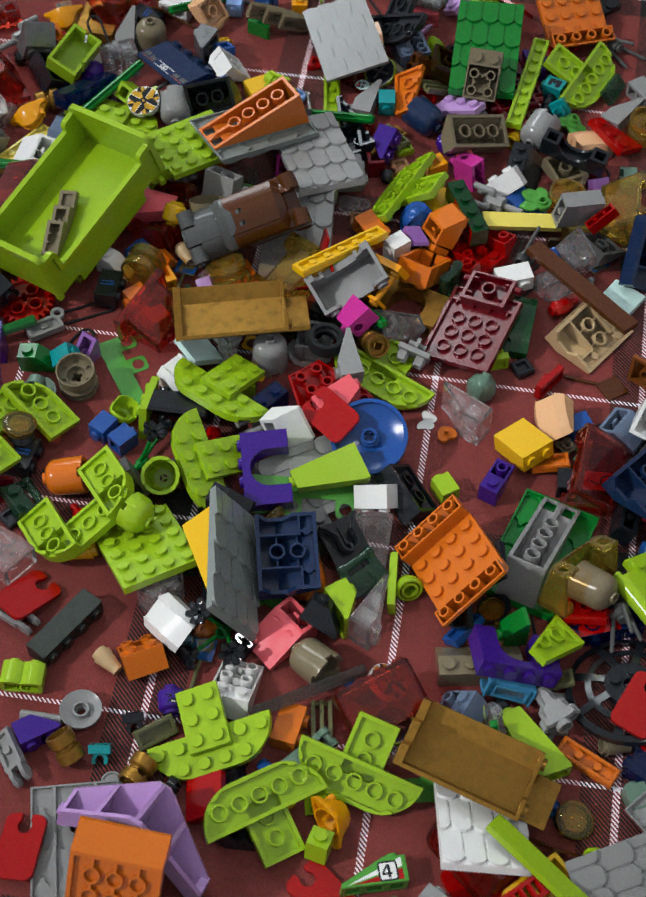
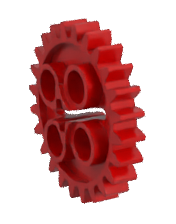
(27, 302)

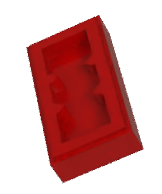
(548, 381)

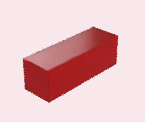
(601, 219)

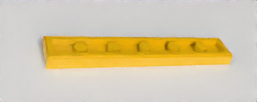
(338, 251)

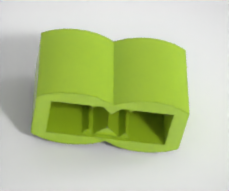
(23, 676)

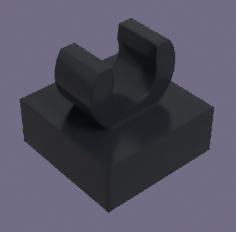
(248, 645)
(133, 718)

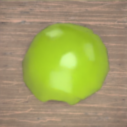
(124, 409)

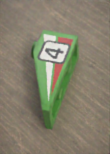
(383, 875)

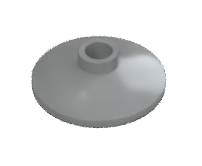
(80, 701)

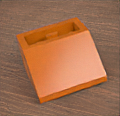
(445, 225)
(142, 656)

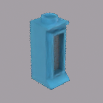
(508, 690)

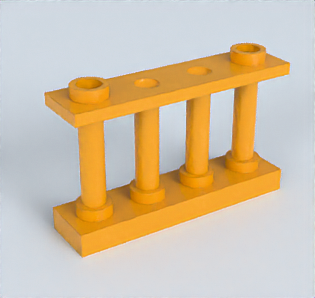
(396, 271)

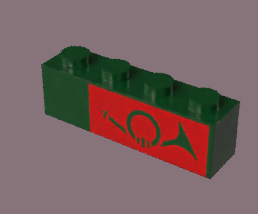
(477, 228)

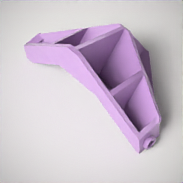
(148, 807)

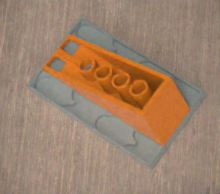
(258, 124)

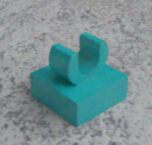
(560, 107)
(101, 749)

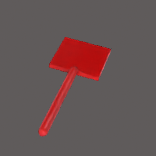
(324, 243)

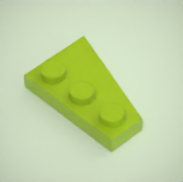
(142, 410)
(555, 642)

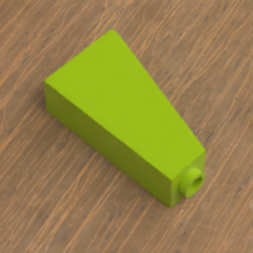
(332, 470)
(524, 729)

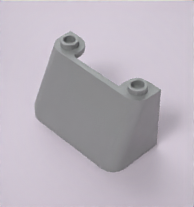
(354, 275)

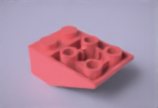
(280, 632)

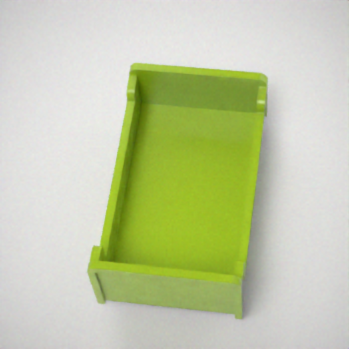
(108, 169)

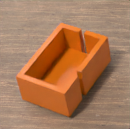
(418, 264)

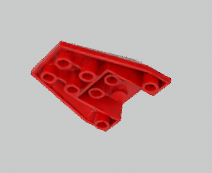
(483, 256)
(309, 380)

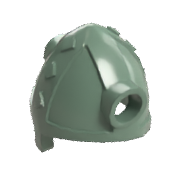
(481, 386)

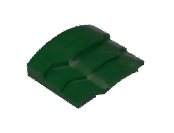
(520, 334)

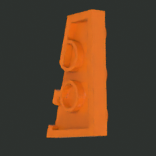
(407, 88)

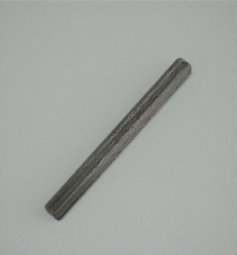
(310, 690)

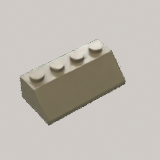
(475, 132)
(456, 665)

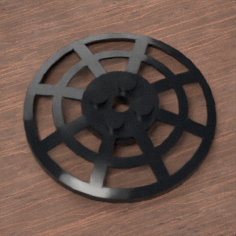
(613, 688)

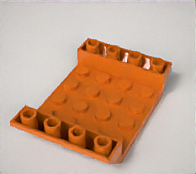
(574, 22)
(452, 559)
(116, 860)

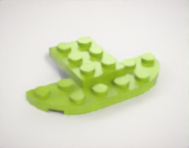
(583, 79)
(121, 113)
(409, 187)
(388, 380)
(222, 387)
(201, 459)
(209, 738)
(357, 771)
(261, 806)

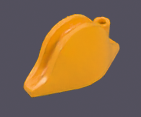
(65, 16)
(30, 114)
(331, 815)

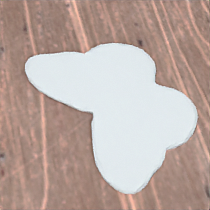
(427, 422)

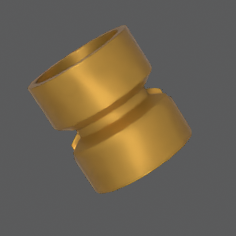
(49, 97)
(373, 343)
(65, 746)
(139, 769)

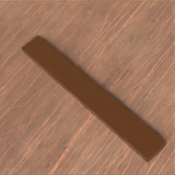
(582, 287)

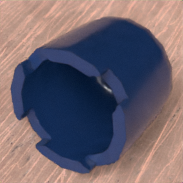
(423, 117)

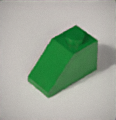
(34, 358)
(514, 628)

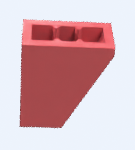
(153, 207)
(346, 388)

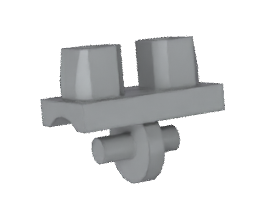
(415, 350)

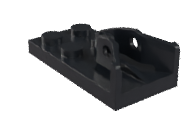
(343, 542)

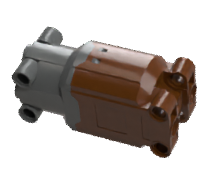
(244, 220)

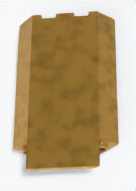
(237, 310)
(478, 763)

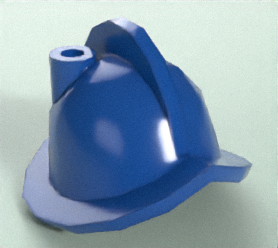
(414, 215)

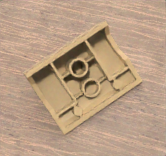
(585, 338)

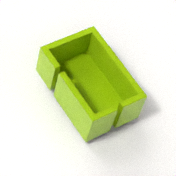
(73, 54)

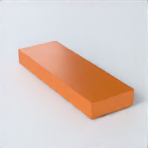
(589, 763)

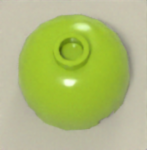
(137, 514)

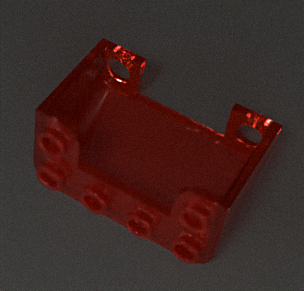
(387, 693)

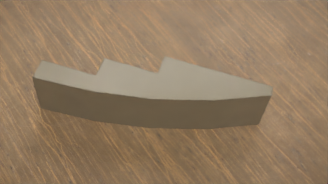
(274, 15)
(60, 224)

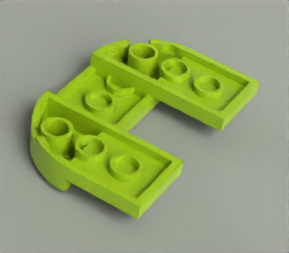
(48, 409)
(66, 541)

